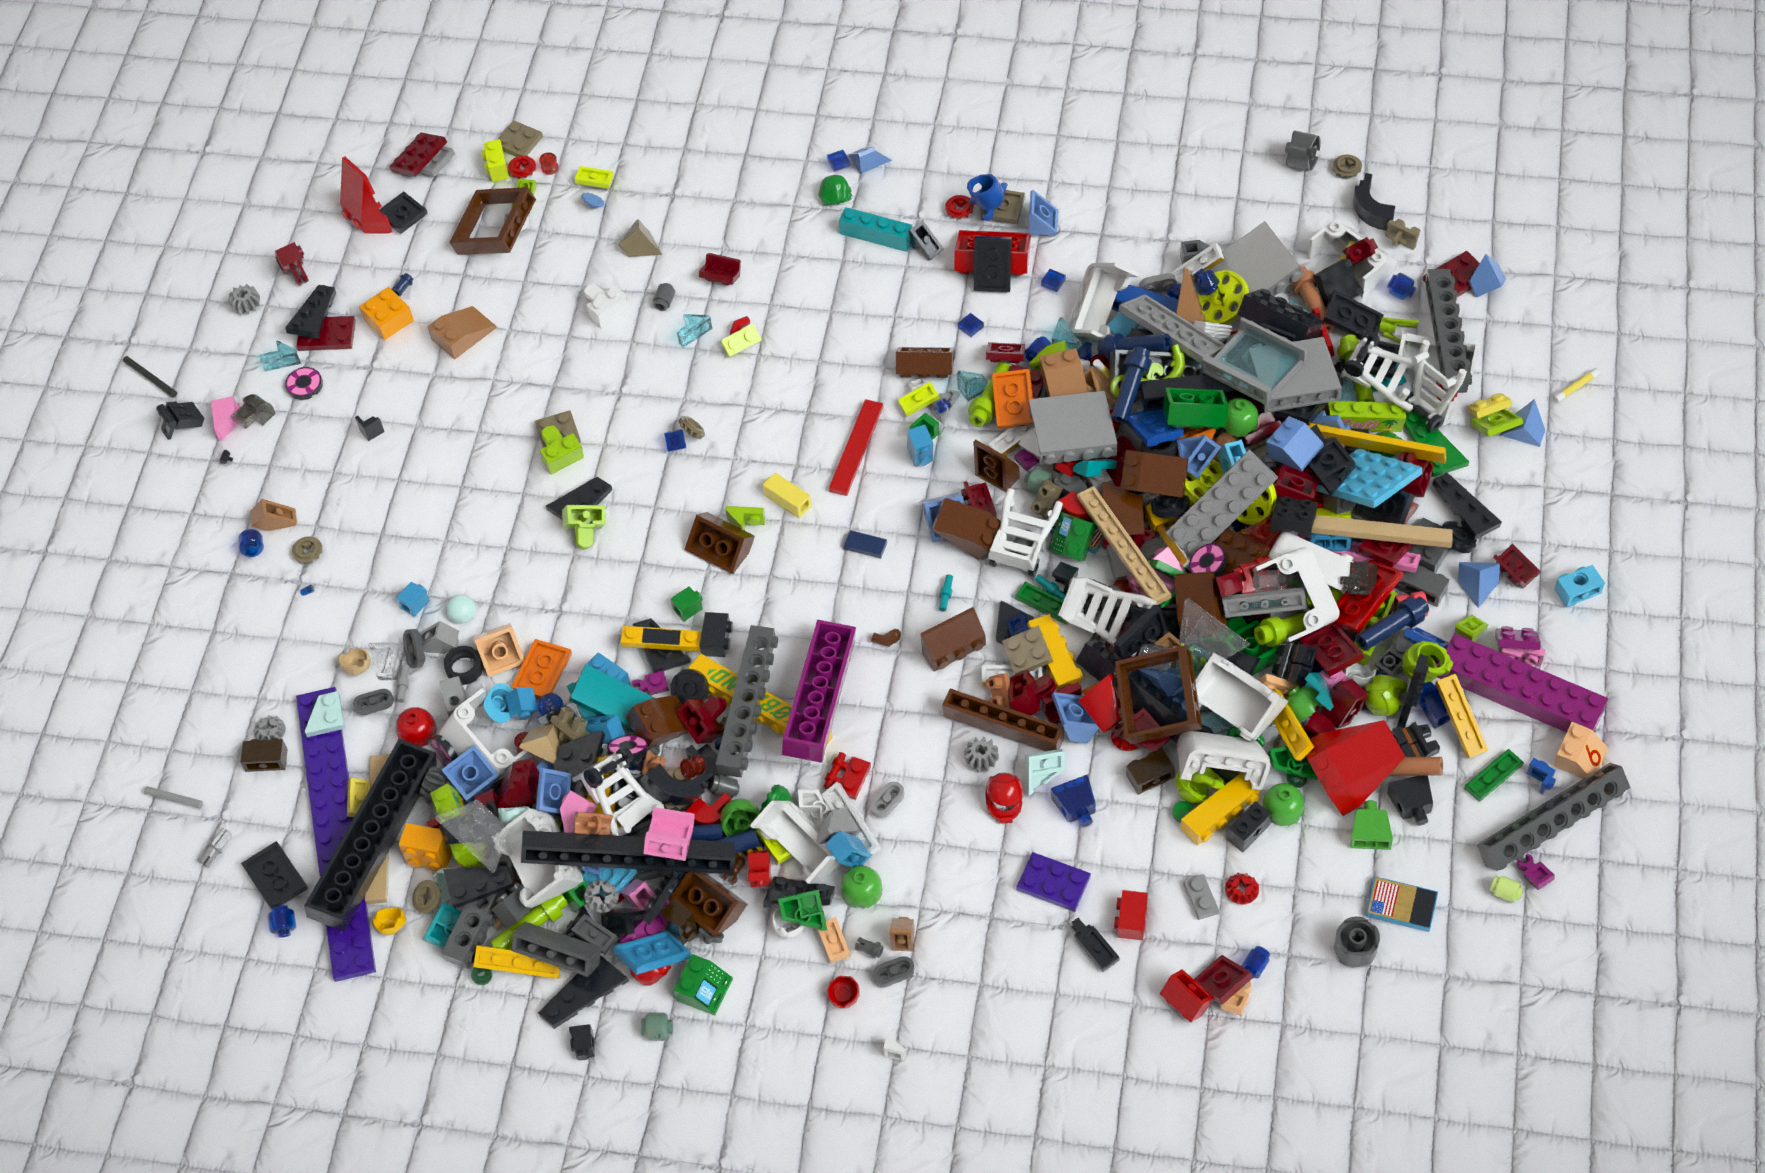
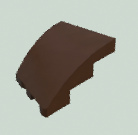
(1127, 508)

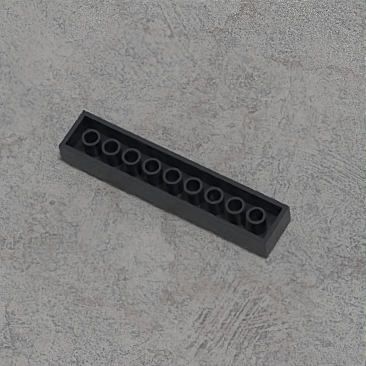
(370, 836)

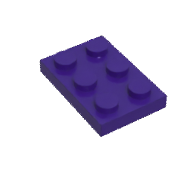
(1053, 881)

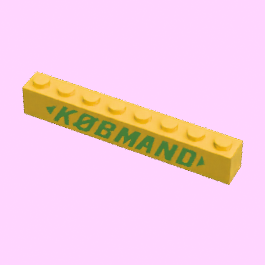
(722, 683)

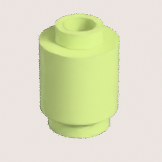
(1506, 888)

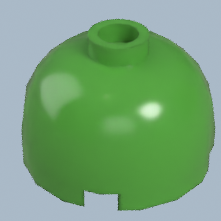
(1241, 417)
(1302, 701)
(1284, 803)
(738, 816)
(861, 887)

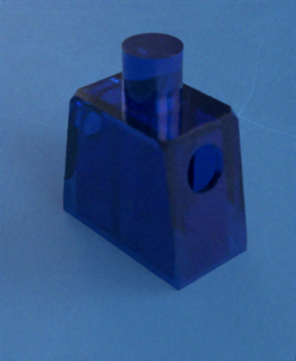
(1433, 705)
(1075, 800)

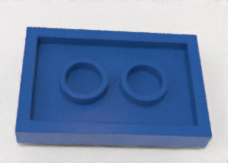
(1153, 428)

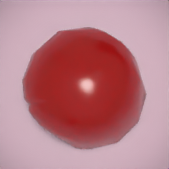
(843, 991)

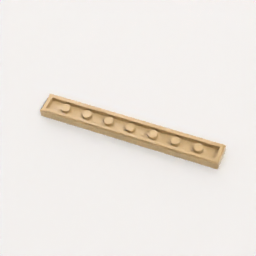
(1382, 531)
(1123, 545)
(379, 887)

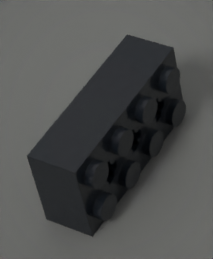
(1275, 311)

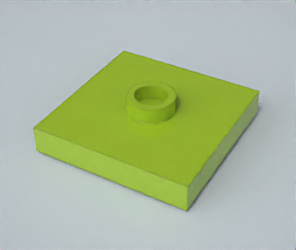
(1496, 422)

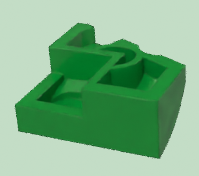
(1283, 761)
(803, 909)

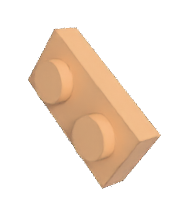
(1277, 683)
(834, 941)

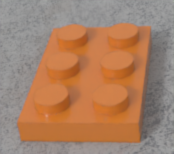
(1012, 398)
(542, 668)

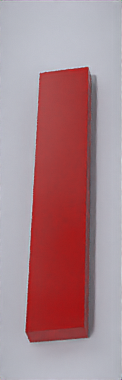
(856, 447)

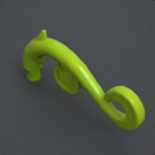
(1178, 363)

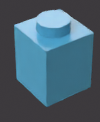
(413, 598)
(521, 703)

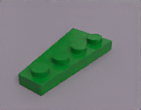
(1417, 431)

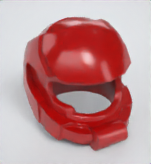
(1005, 791)

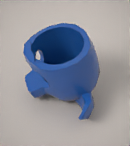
(989, 196)

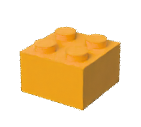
(386, 313)
(424, 847)

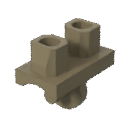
(1401, 234)
(1046, 498)
(569, 728)

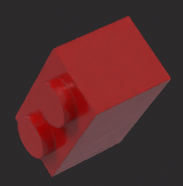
(1132, 914)
(1186, 995)

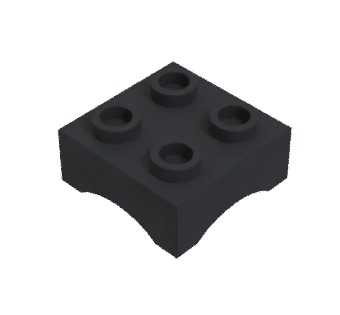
(1339, 278)
(1294, 515)

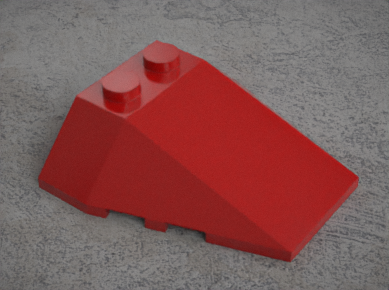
(358, 201)
(1354, 762)

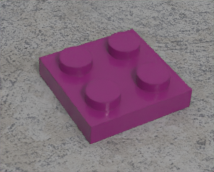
(1522, 639)

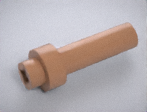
(1307, 289)
(1419, 767)

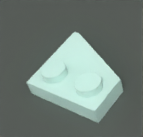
(326, 715)
(1042, 768)

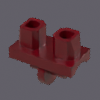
(1360, 250)

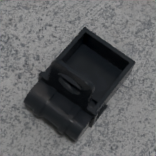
(179, 416)

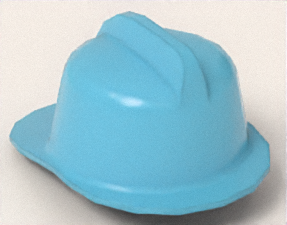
(496, 703)

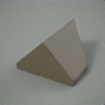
(639, 241)

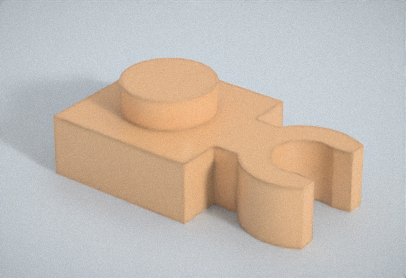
(1238, 1001)

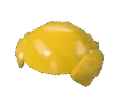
(389, 920)

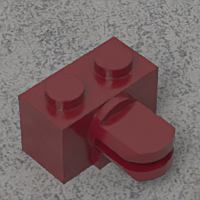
(291, 258)
(1418, 485)
(1027, 691)
(1347, 703)
(701, 717)

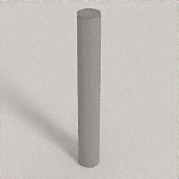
(173, 797)

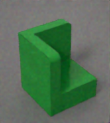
(931, 424)

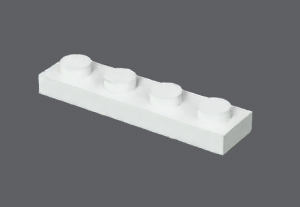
(838, 799)

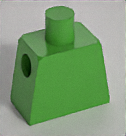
(1371, 828)

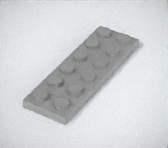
(1164, 321)
(1222, 503)

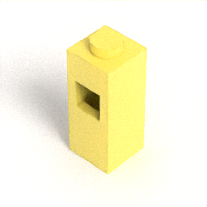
(786, 495)

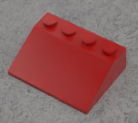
(965, 250)

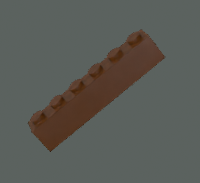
(1002, 721)

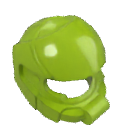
(1427, 648)
(1384, 694)
(1196, 789)

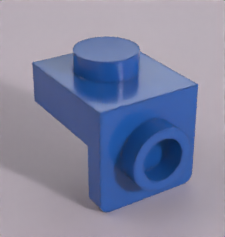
(1543, 772)

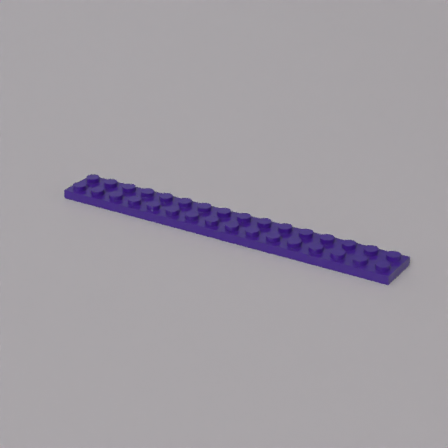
(328, 794)

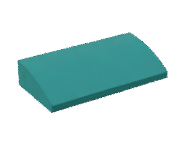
(606, 695)

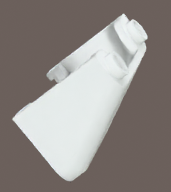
(1238, 697)
(1205, 750)
(539, 880)

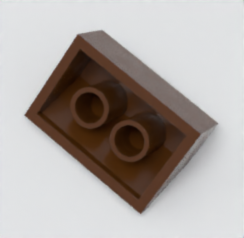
(924, 361)
(719, 542)
(953, 639)
(710, 901)

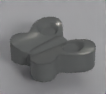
(708, 937)

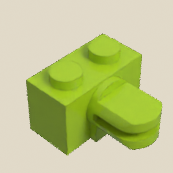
(559, 451)
(584, 521)

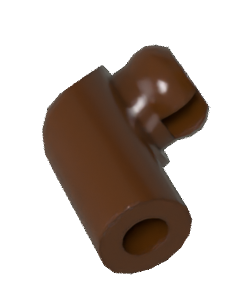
(888, 639)

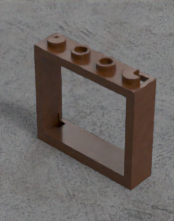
(523, 203)
(1123, 693)

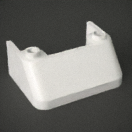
(1381, 262)
(1096, 299)
(1416, 341)
(1330, 563)
(1325, 607)
(462, 738)
(798, 835)

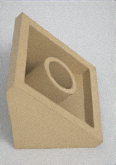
(543, 742)

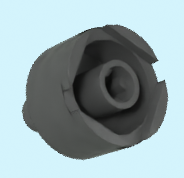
(1302, 150)
(1360, 952)

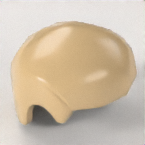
(355, 661)

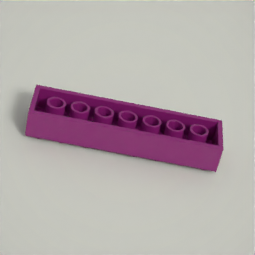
(1522, 686)
(819, 691)

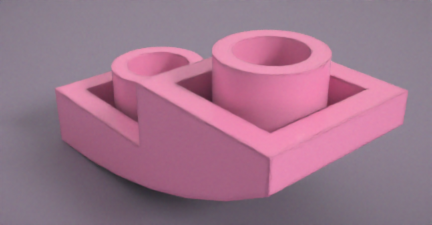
(1530, 656)

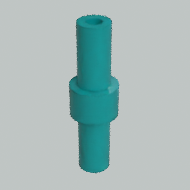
(1051, 587)
(945, 592)

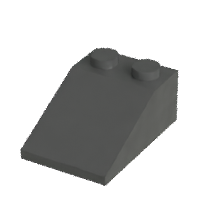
(1430, 555)

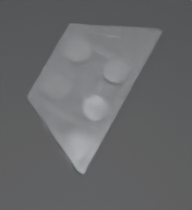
(1208, 632)
(477, 830)

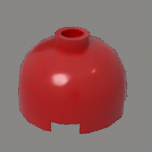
(415, 726)

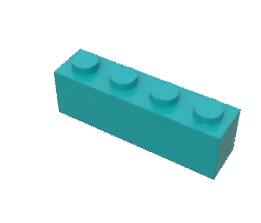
(875, 229)

